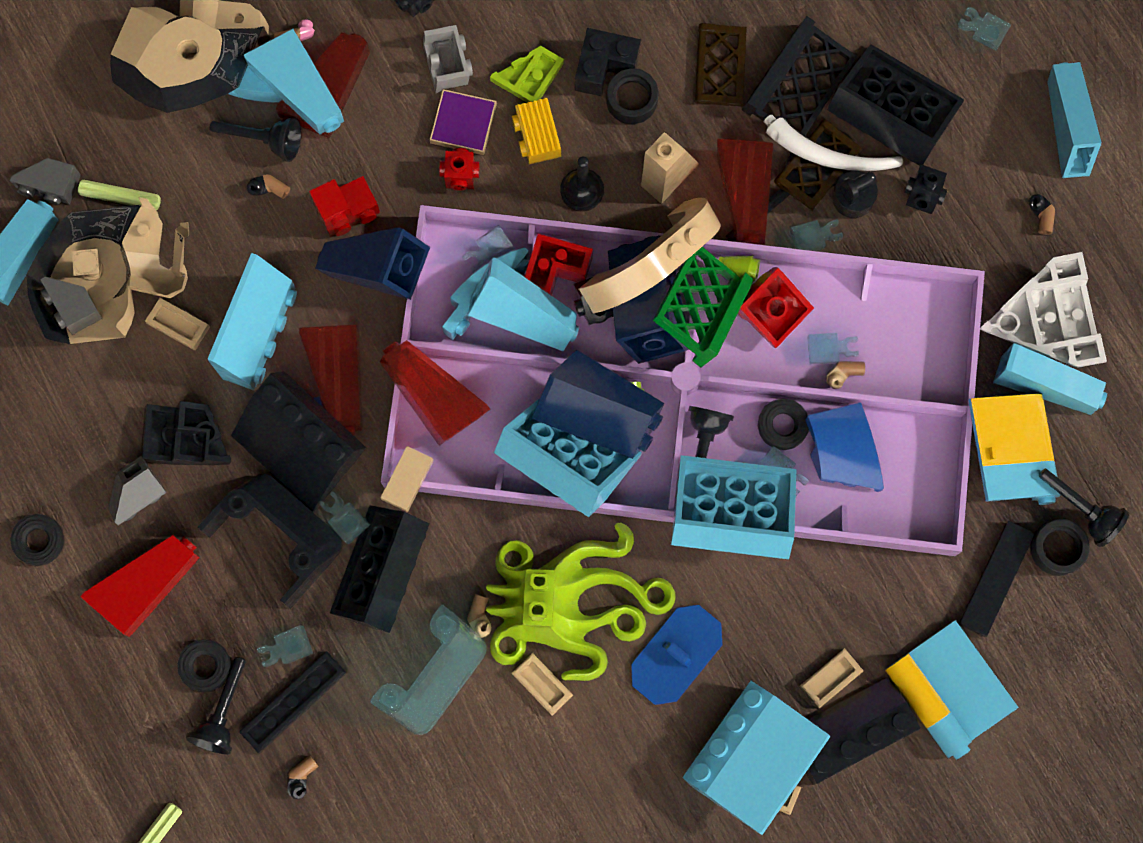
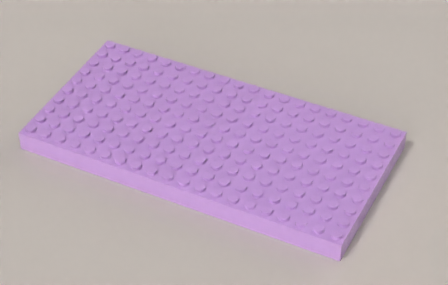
(912, 331)

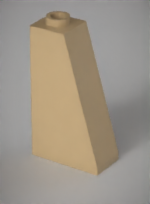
(665, 167)

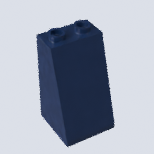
(634, 318)
(599, 406)

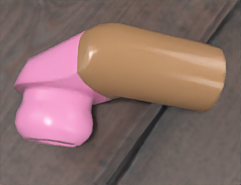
(304, 30)

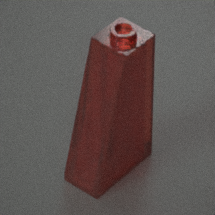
(339, 70)
(746, 182)
(336, 369)
(432, 393)

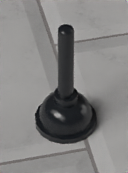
(282, 137)
(582, 187)
(708, 424)
(1103, 521)
(213, 734)

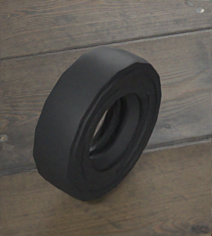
(768, 433)
(23, 529)
(190, 654)

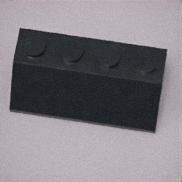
(380, 568)
(861, 728)

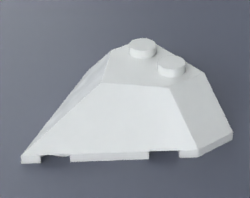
(1053, 315)

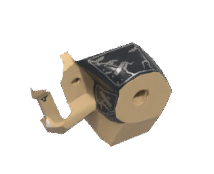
(185, 58)
(109, 256)

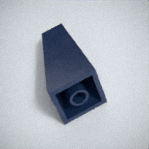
(376, 260)

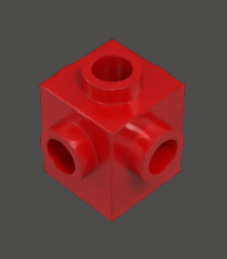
(459, 169)

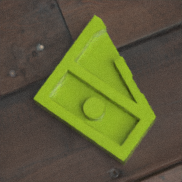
(530, 75)

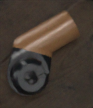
(267, 184)
(1044, 211)
(298, 777)

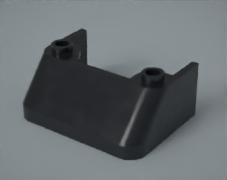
(316, 541)

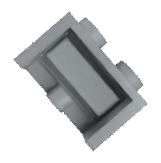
(446, 58)

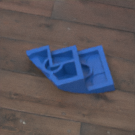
(845, 447)

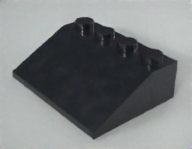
(895, 105)
(296, 439)

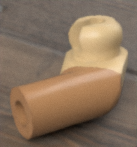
(842, 370)
(477, 618)

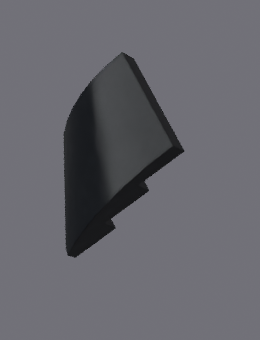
(182, 436)

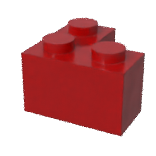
(344, 205)
(556, 259)

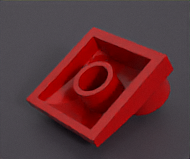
(774, 306)

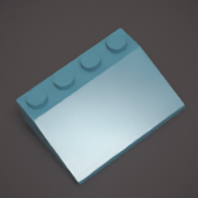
(252, 324)
(561, 462)
(735, 507)
(756, 757)

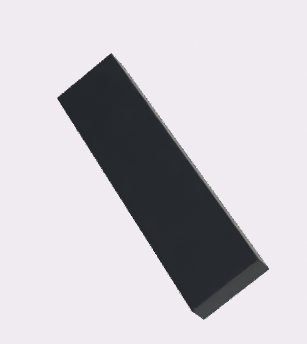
(996, 579)
(292, 702)

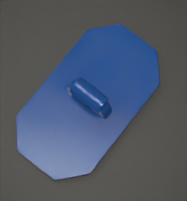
(676, 654)

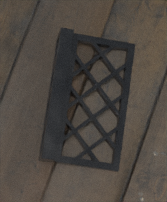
(785, 62)

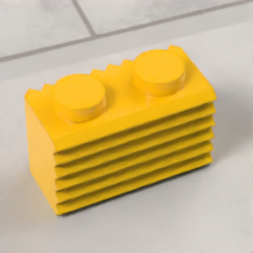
(537, 131)

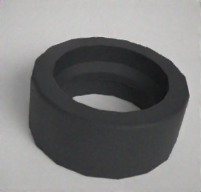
(634, 76)
(1073, 530)

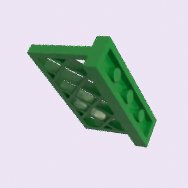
(720, 315)

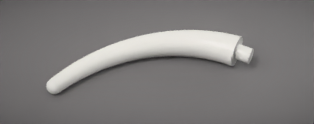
(796, 143)

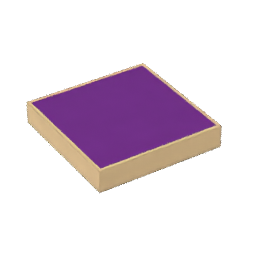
(463, 121)

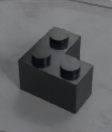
(604, 53)

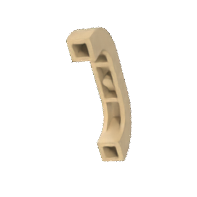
(692, 228)

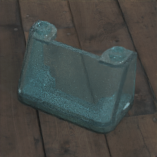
(440, 679)

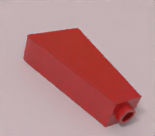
(141, 585)

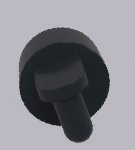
(855, 193)

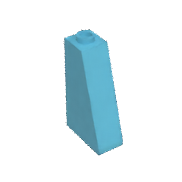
(294, 78)
(1073, 120)
(21, 243)
(522, 307)
(1058, 383)

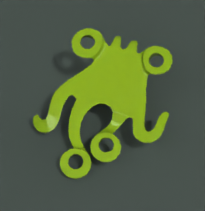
(545, 608)

